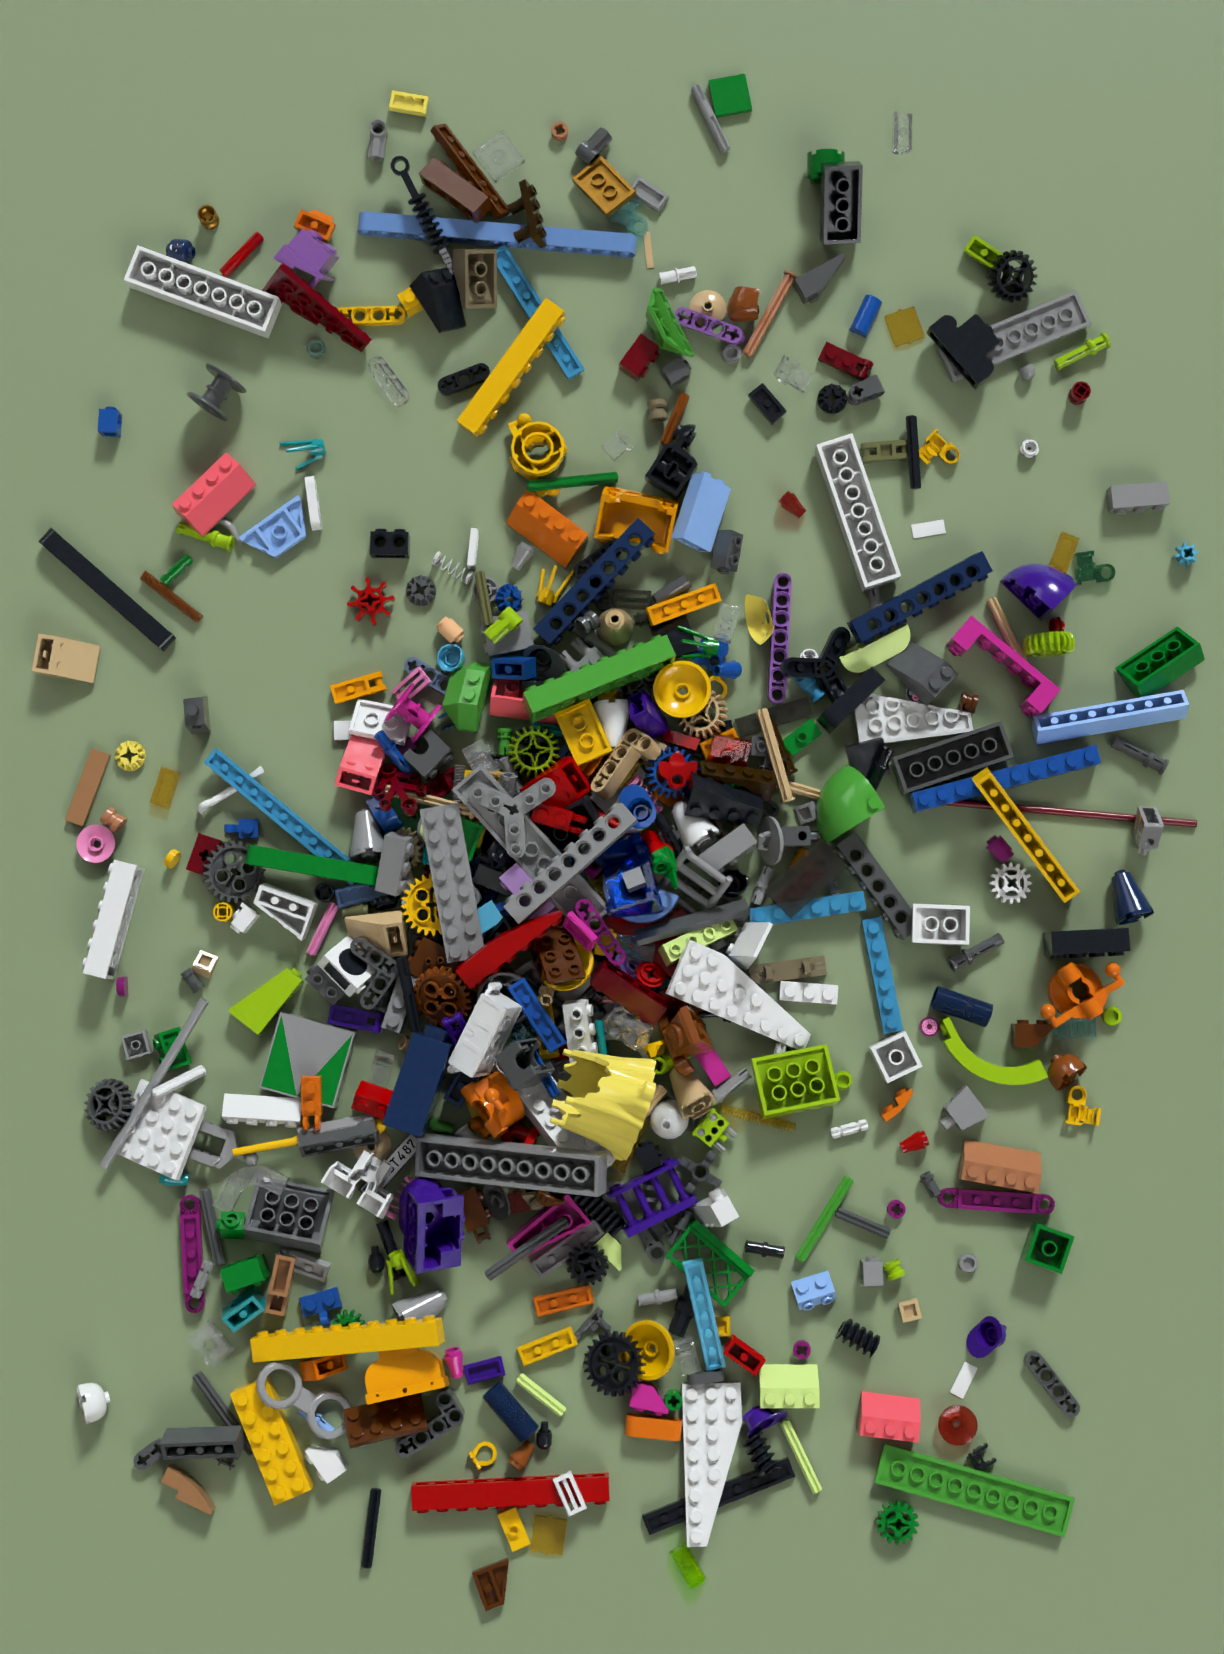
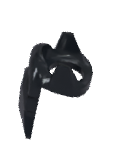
(496, 852)

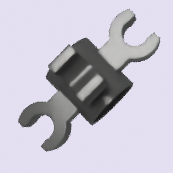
(695, 1179)

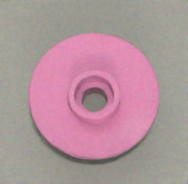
(86, 843)

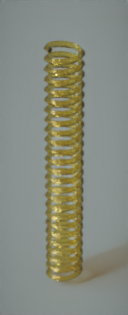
(752, 1114)

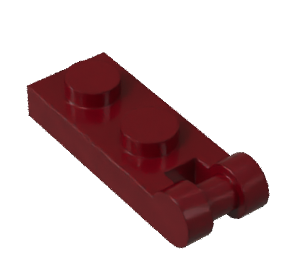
(845, 361)

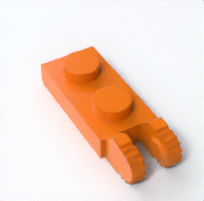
(311, 1100)

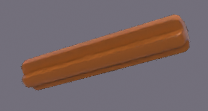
(674, 418)

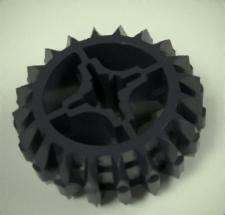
(1021, 287)

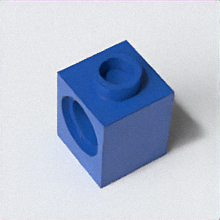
(110, 422)

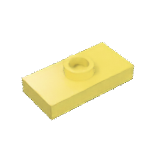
(408, 103)

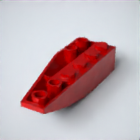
(503, 948)

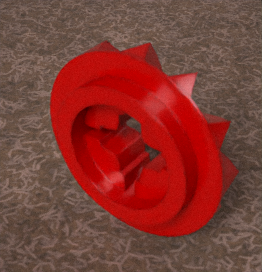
(645, 968)

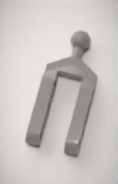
(227, 1153)

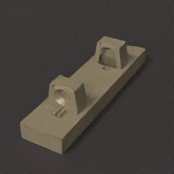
(787, 970)

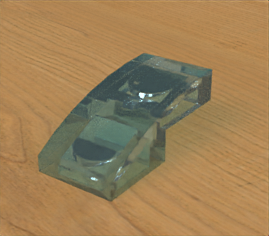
(632, 950)

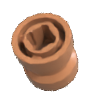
(113, 820)

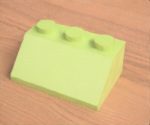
(789, 1386)

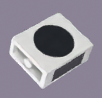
(346, 968)

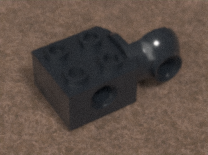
(673, 464)

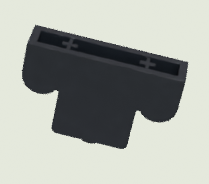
(966, 346)

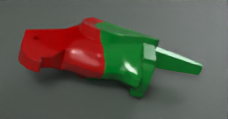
(662, 856)

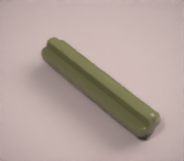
(484, 598)

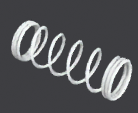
(437, 556)

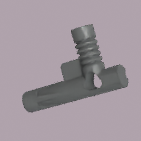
(592, 1324)

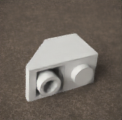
(327, 1462)

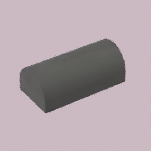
(672, 590)

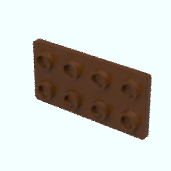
(557, 956)

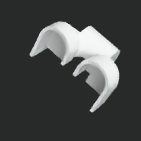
(371, 1170)

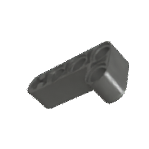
(432, 1433)

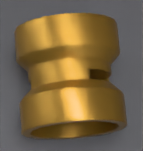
(205, 213)

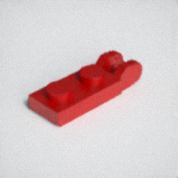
(557, 817)

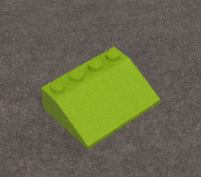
(795, 1081)

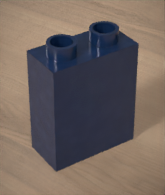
(419, 1081)

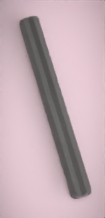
(527, 1248)
(219, 1406)

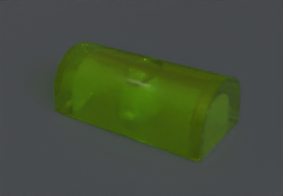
(688, 1565)

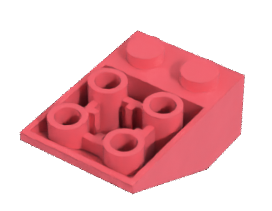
(361, 765)

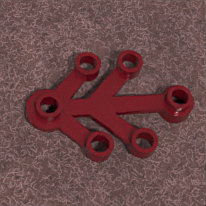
(391, 774)

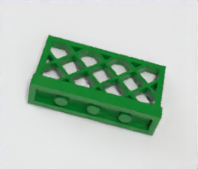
(721, 1250)

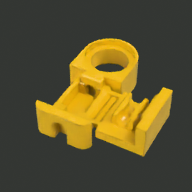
(936, 445)
(1077, 1113)

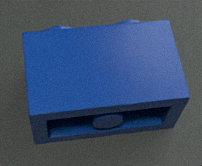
(513, 667)

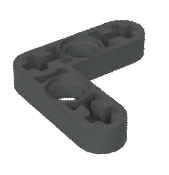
(382, 972)

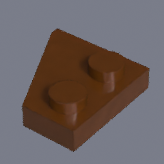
(492, 1582)

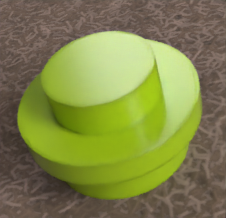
(843, 1080)

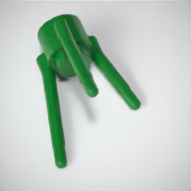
(710, 646)

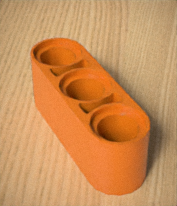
(653, 1427)

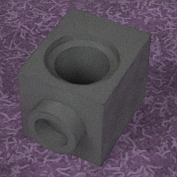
(676, 372)

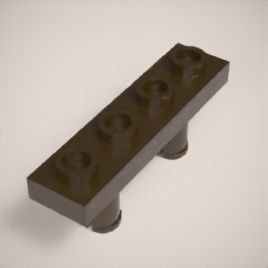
(531, 206)

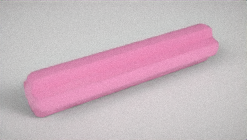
(322, 929)

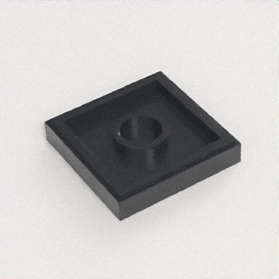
(864, 754)

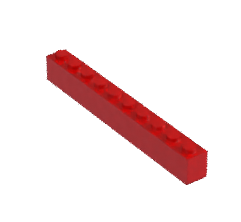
(505, 1492)

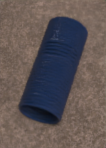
(955, 1004)
(508, 1411)

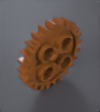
(442, 995)

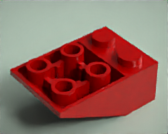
(569, 782)

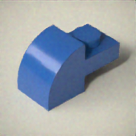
(388, 820)

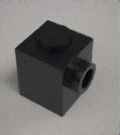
(648, 1155)

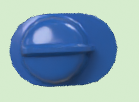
(639, 804)

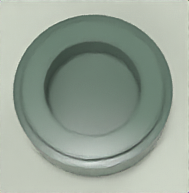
(316, 348)

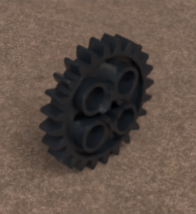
(619, 1345)

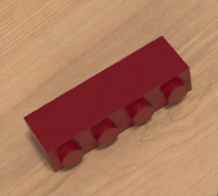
(628, 992)

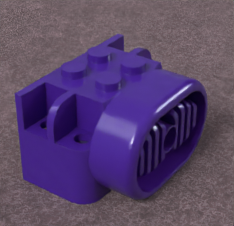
(431, 1225)

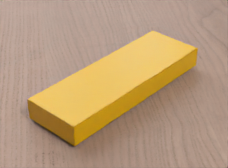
(547, 1345)

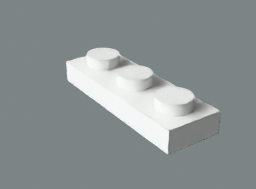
(808, 992)

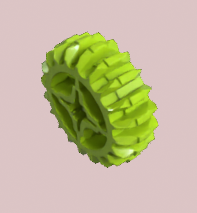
(1048, 644)
(531, 734)

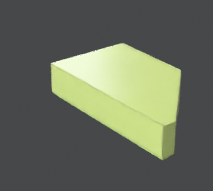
(612, 1249)

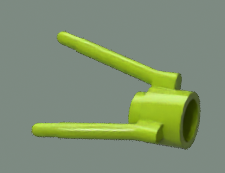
(398, 1260)

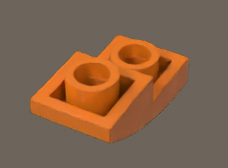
(901, 1099)

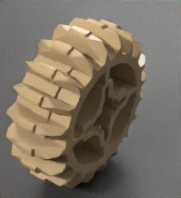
(690, 725)

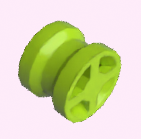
(893, 1269)

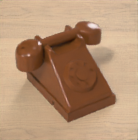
(684, 1038)

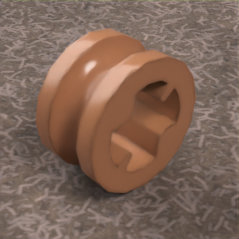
(557, 125)

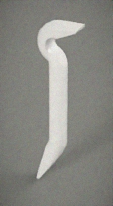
(224, 794)

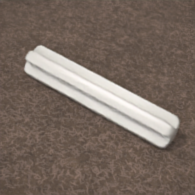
(178, 1082)

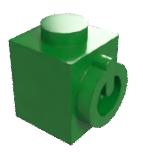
(231, 1225)

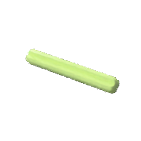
(800, 1456)

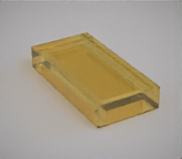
(1064, 552)
(165, 788)

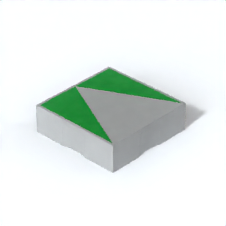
(307, 1049)

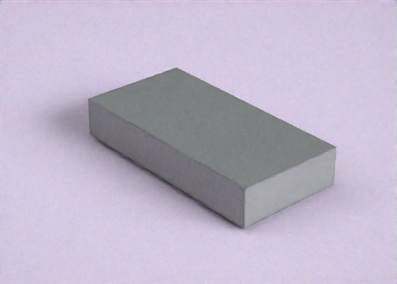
(649, 194)

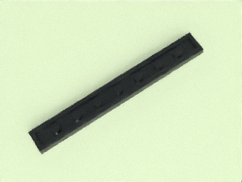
(733, 1490)

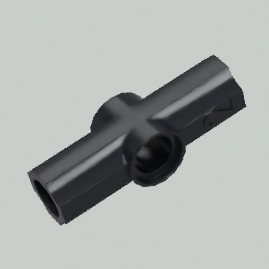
(682, 1314)

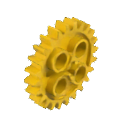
(414, 906)

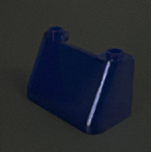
(623, 856)

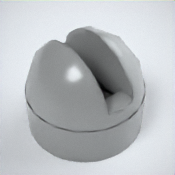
(1027, 372)

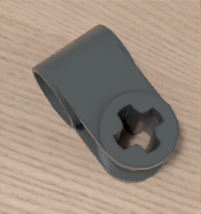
(867, 389)

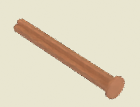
(769, 313)

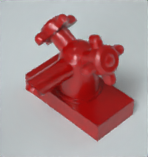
(521, 1133)

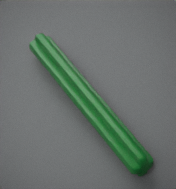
(572, 481)

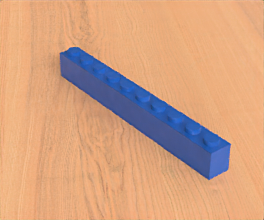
(1007, 778)

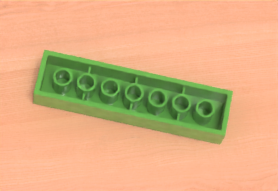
(598, 678)

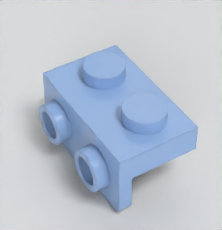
(813, 1290)

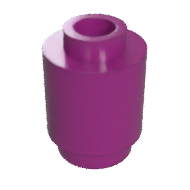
(999, 848)

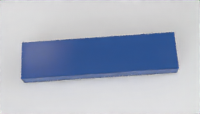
(537, 1015)

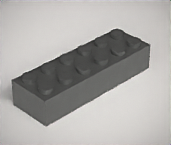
(951, 758)

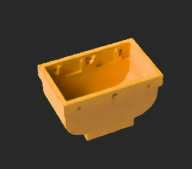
(404, 1374)

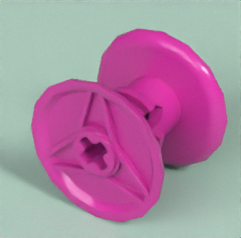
(412, 713)

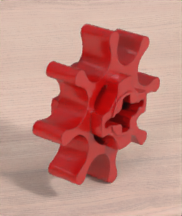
(364, 597)

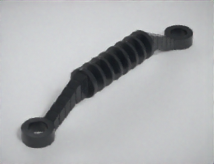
(424, 214)

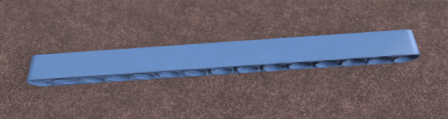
(498, 234)

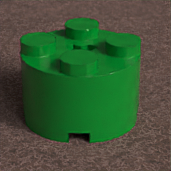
(822, 156)

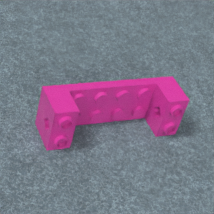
(1043, 688)

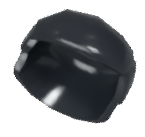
(738, 885)

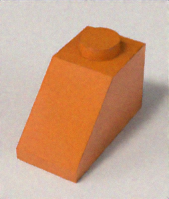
(322, 1367)

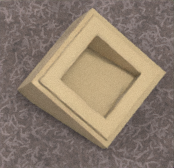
(204, 964)

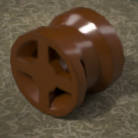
(968, 702)

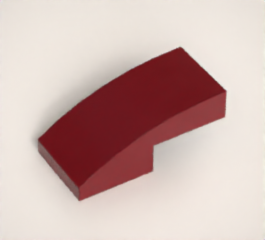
(442, 784)

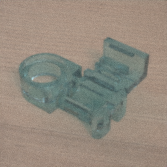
(626, 213)

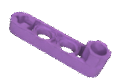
(709, 323)

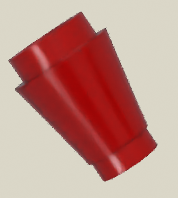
(915, 1142)

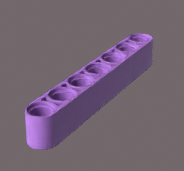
(779, 629)

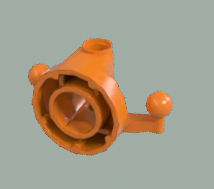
(1067, 1004)
(495, 1103)

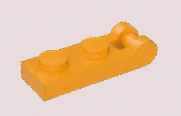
(357, 687)

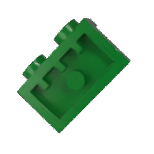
(163, 1042)

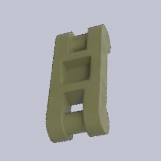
(884, 451)

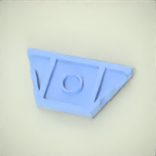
(279, 530)

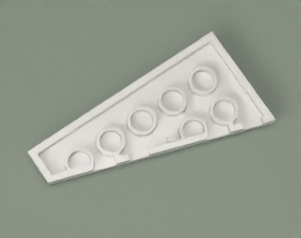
(907, 720)

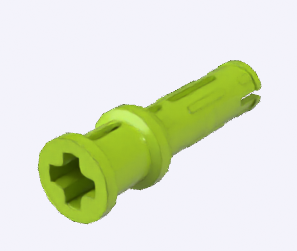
(1090, 346)
(213, 538)

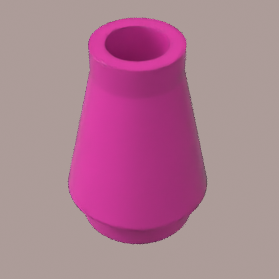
(454, 1361)

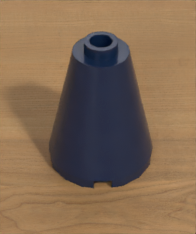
(1128, 899)

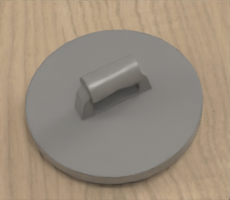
(770, 840)

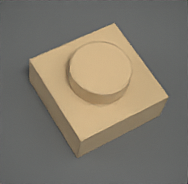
(909, 1310)

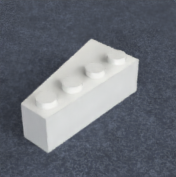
(715, 1209)

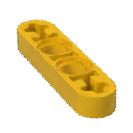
(369, 312)

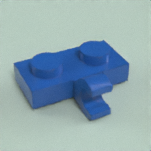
(321, 1303)

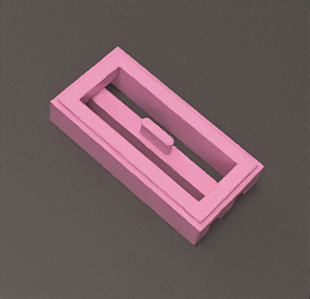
(422, 675)

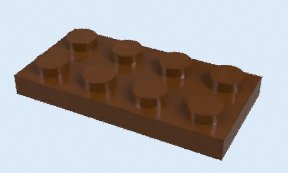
(385, 1420)

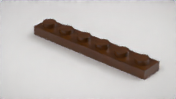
(469, 168)

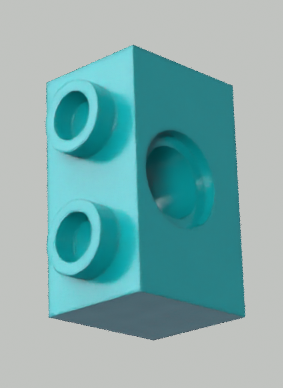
(243, 1309)

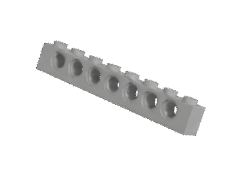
(611, 835)

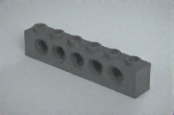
(877, 874)

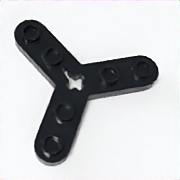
(829, 657)

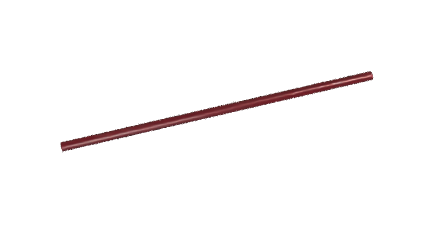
(1075, 813)

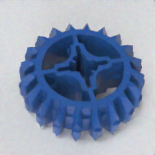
(662, 787)

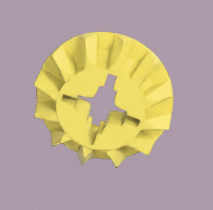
(136, 761)

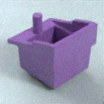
(309, 255)

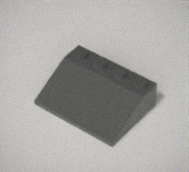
(290, 1220)

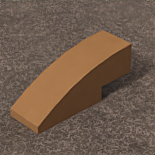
(280, 1285)
(188, 1489)

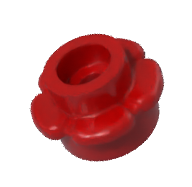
(1056, 625)

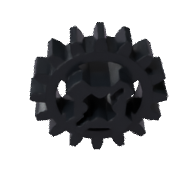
(580, 1260)

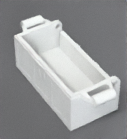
(484, 1033)

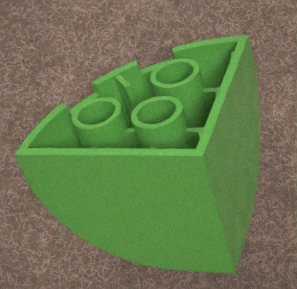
(845, 803)

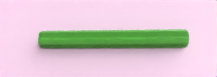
(824, 1219)

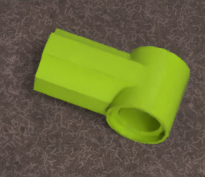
(506, 623)

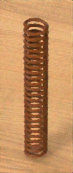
(170, 595)

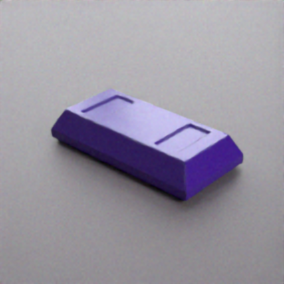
(484, 1370)

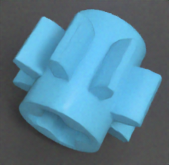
(1181, 552)

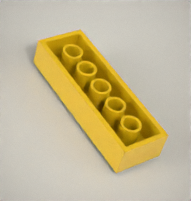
(272, 1442)

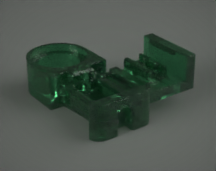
(1090, 572)

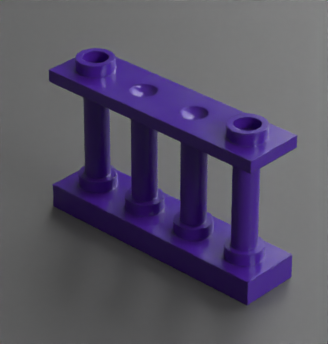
(650, 1216)

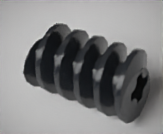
(858, 1336)
(761, 1455)

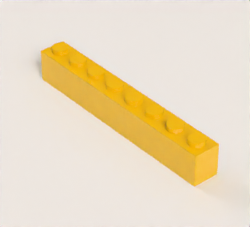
(512, 367)
(1025, 835)

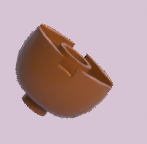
(1065, 1070)

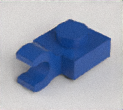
(247, 828)

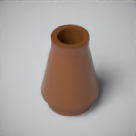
(521, 1455)

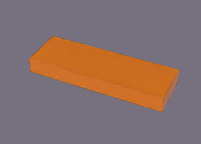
(563, 1300)

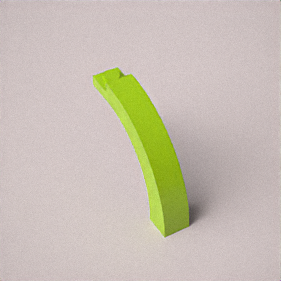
(1013, 1075)

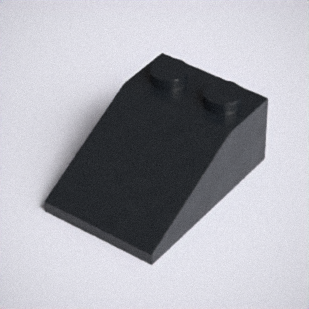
(440, 299)

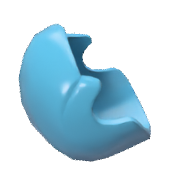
(450, 658)

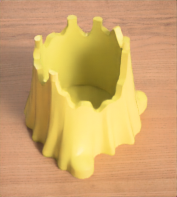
(606, 1099)

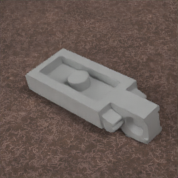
(308, 1265)

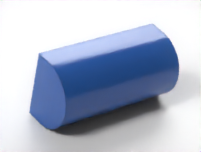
(865, 315)

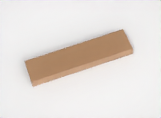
(87, 787)

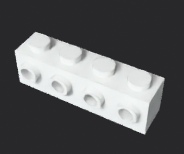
(579, 1026)
(262, 1109)

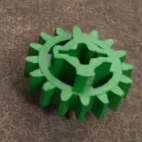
(906, 1523)

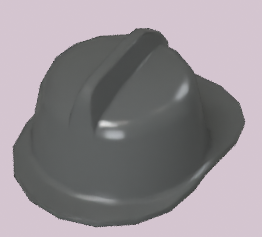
(547, 660)

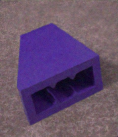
(646, 714)

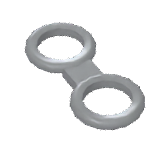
(301, 1399)

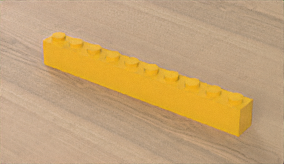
(347, 1339)

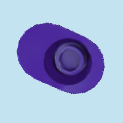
(986, 1337)
(761, 1418)

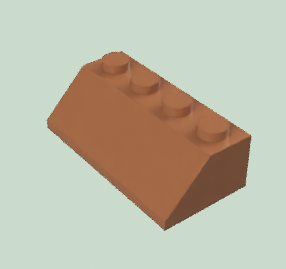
(1000, 1166)

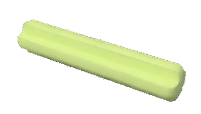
(541, 1395)

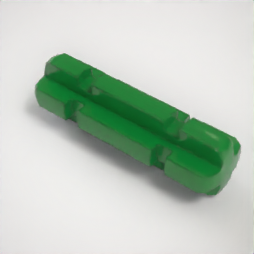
(176, 569)

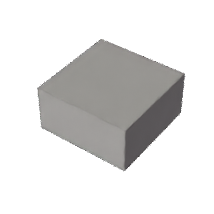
(136, 1044)

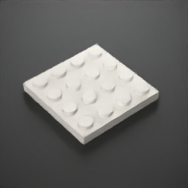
(164, 1132)

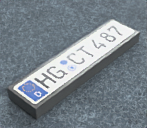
(398, 1159)

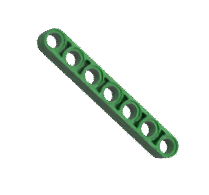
(311, 865)

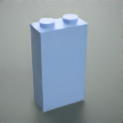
(701, 512)

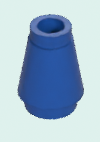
(728, 669)

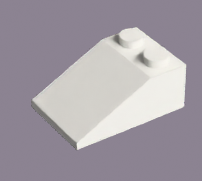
(940, 924)
(748, 943)

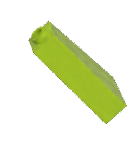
(266, 1002)

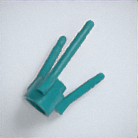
(316, 448)

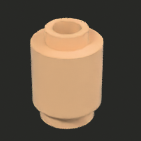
(450, 630)

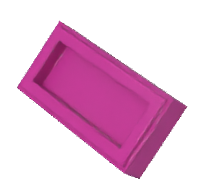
(580, 931)

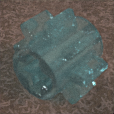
(522, 1031)

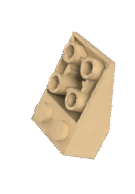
(65, 658)
(382, 929)

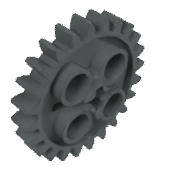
(218, 863)

